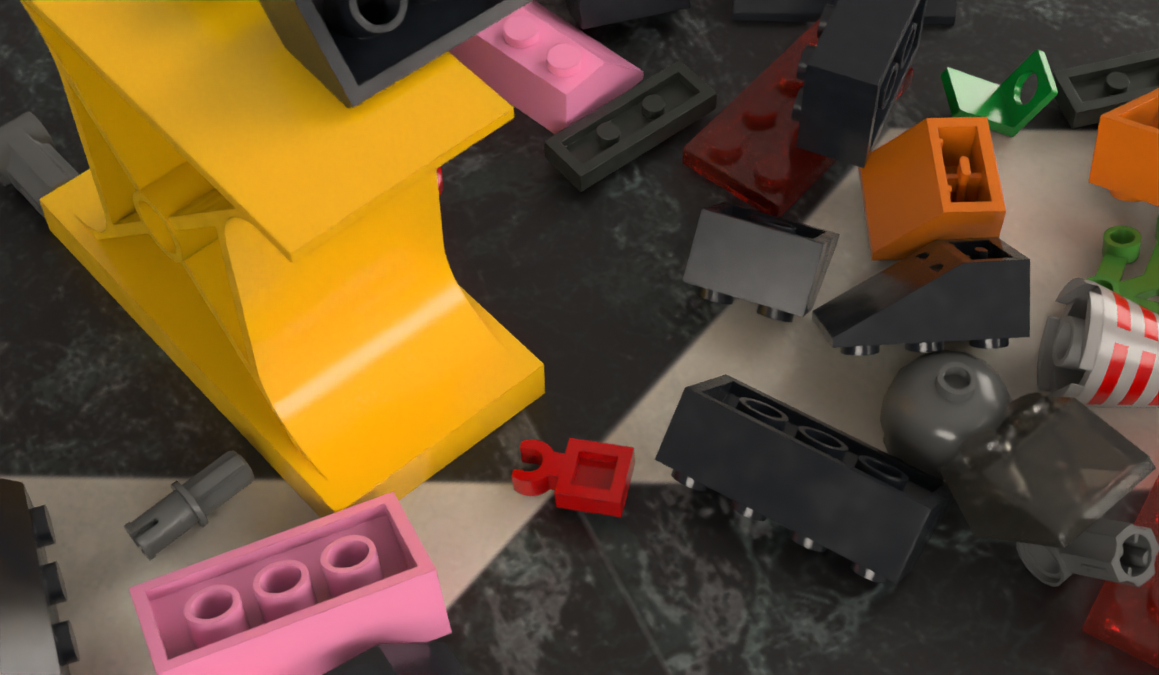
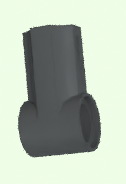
(31, 159)
(1103, 551)

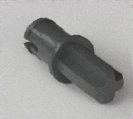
(190, 503)

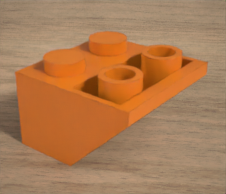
(932, 187)

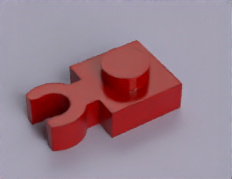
(585, 478)

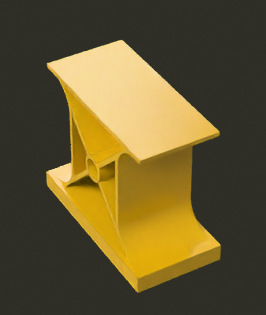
(285, 239)

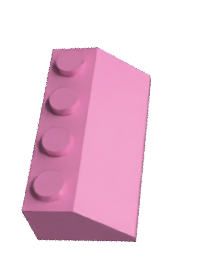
(546, 66)
(297, 598)

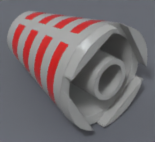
(1100, 349)

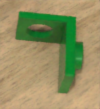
(1000, 103)

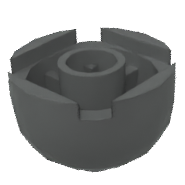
(938, 406)

